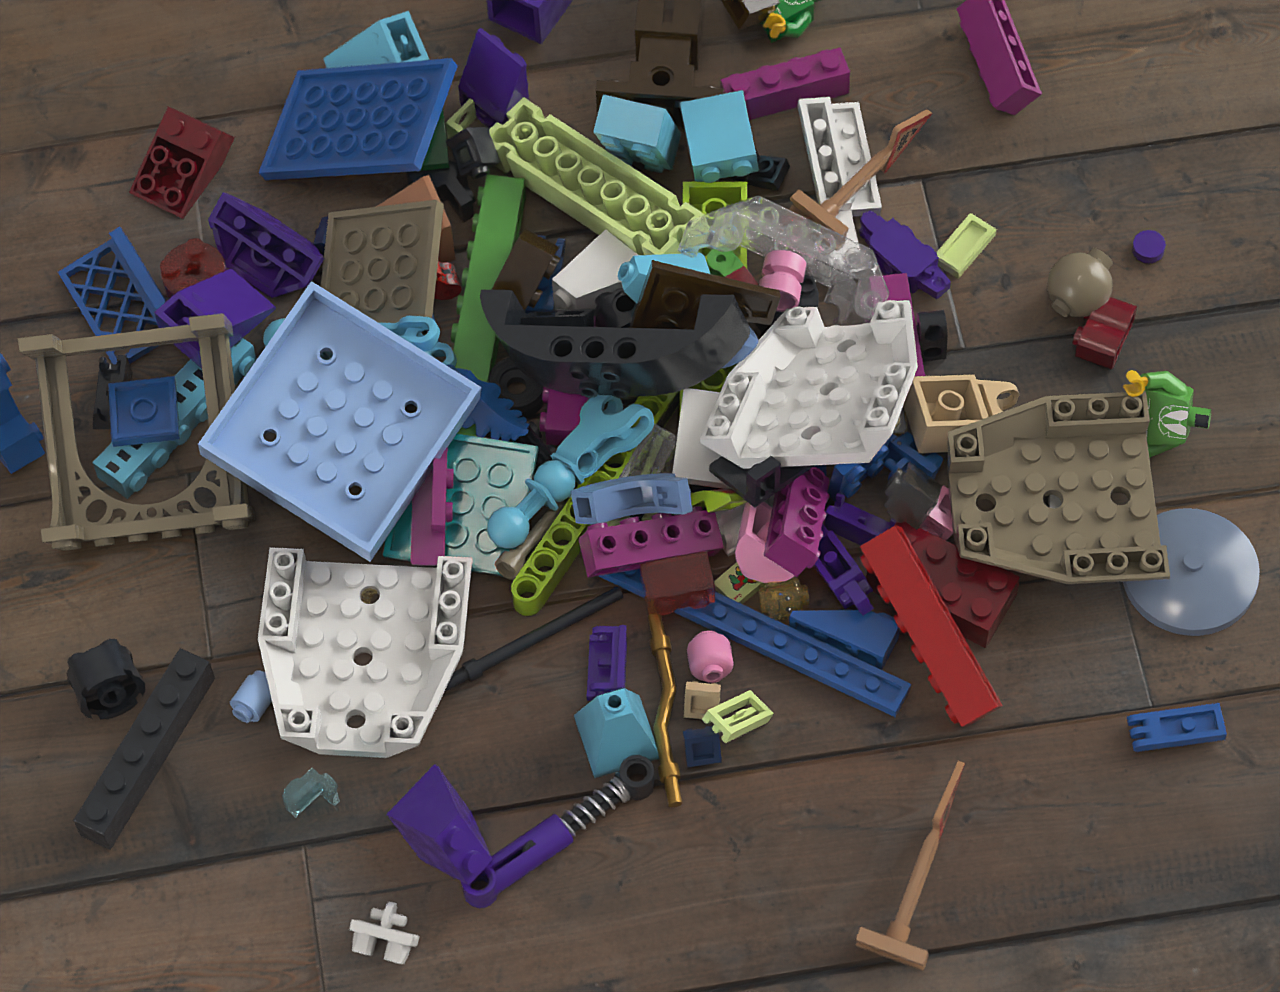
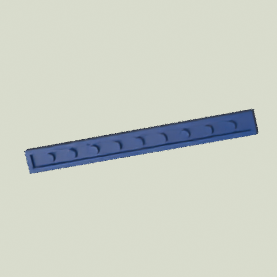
(789, 648)

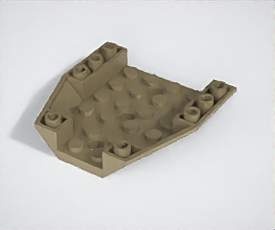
(1068, 449)

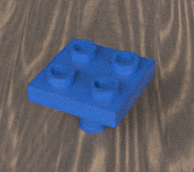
(848, 477)

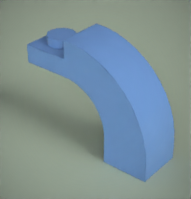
(631, 496)

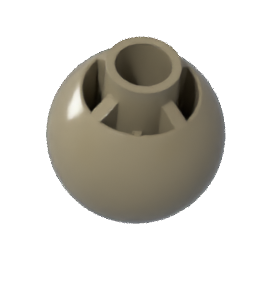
(1080, 283)

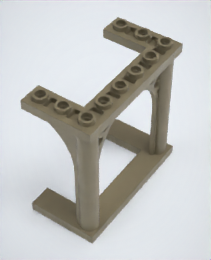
(69, 518)

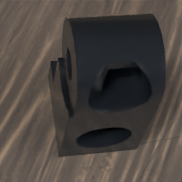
(932, 334)

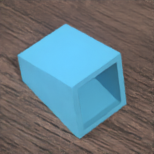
(719, 137)

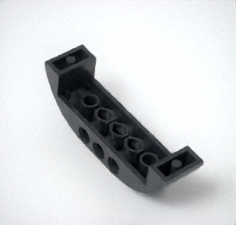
(618, 359)

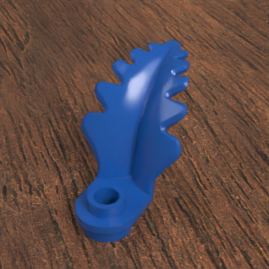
(493, 412)

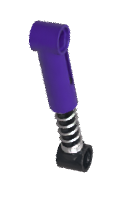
(555, 833)

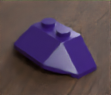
(262, 247)

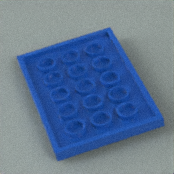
(358, 119)

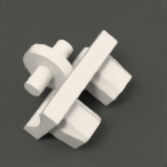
(367, 933)

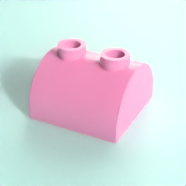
(752, 543)

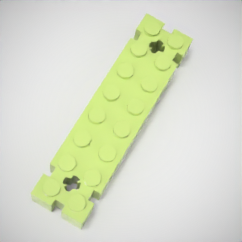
(589, 181)

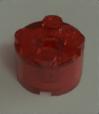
(190, 265)

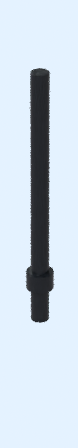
(474, 668)

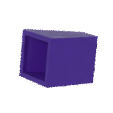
(528, 17)
(441, 827)

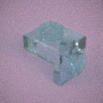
(305, 790)

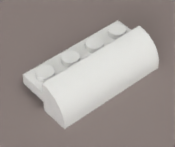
(837, 151)

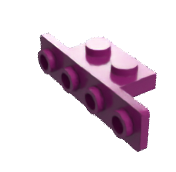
(430, 514)

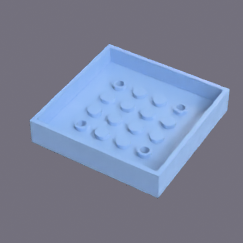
(340, 421)

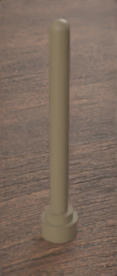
(512, 561)

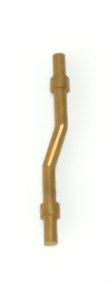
(668, 769)

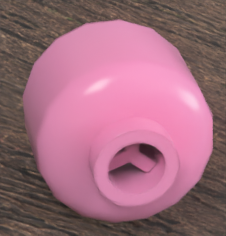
(710, 656)

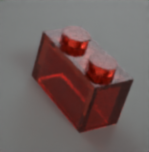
(677, 583)

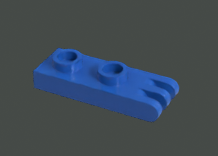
(1177, 727)

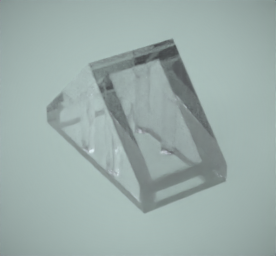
(652, 454)

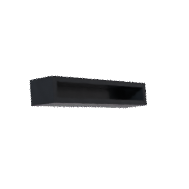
(144, 749)

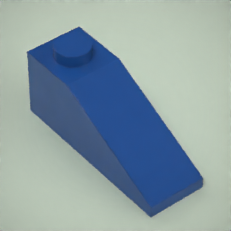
(863, 637)

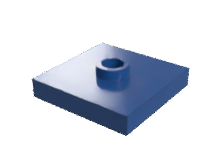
(143, 411)

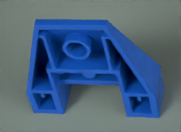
(18, 439)

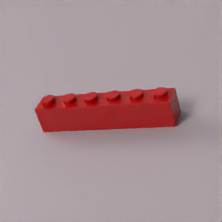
(930, 626)

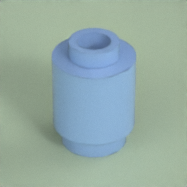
(252, 698)

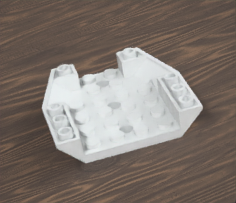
(816, 390)
(318, 626)

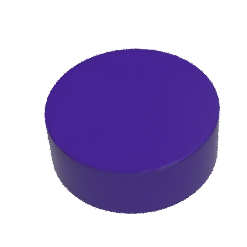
(1148, 246)

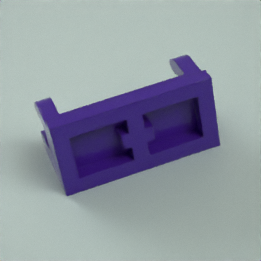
(853, 522)
(606, 660)

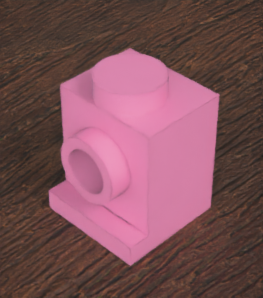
(940, 520)

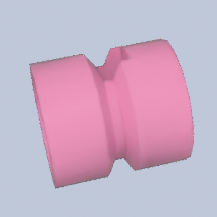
(784, 272)

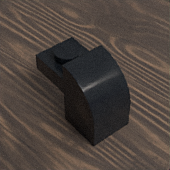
(449, 187)

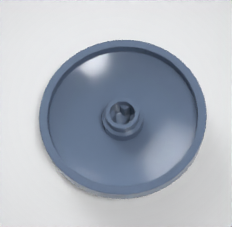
(1210, 575)

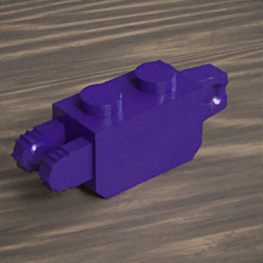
(902, 252)
(842, 573)

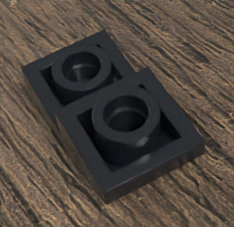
(770, 174)

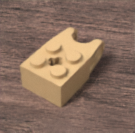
(949, 402)

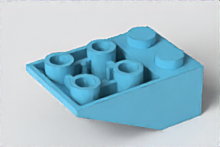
(384, 42)

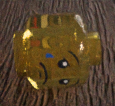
(782, 598)

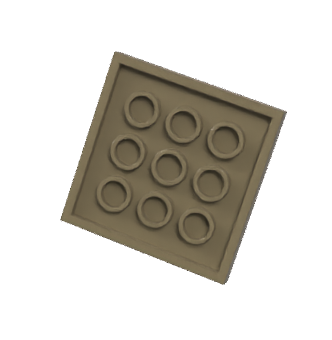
(384, 259)

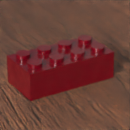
(971, 590)

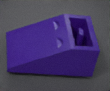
(492, 79)
(216, 295)

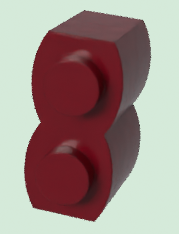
(1105, 332)

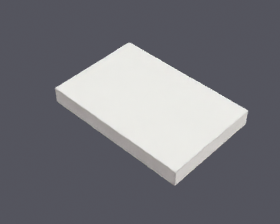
(691, 456)

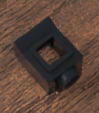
(473, 151)

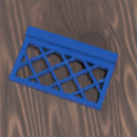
(139, 279)

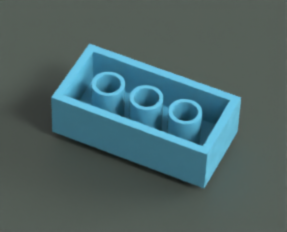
(637, 133)

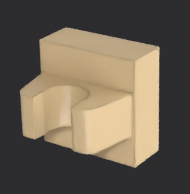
(700, 698)

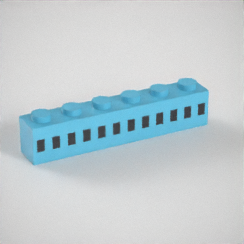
(130, 465)

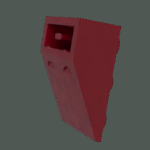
(180, 162)

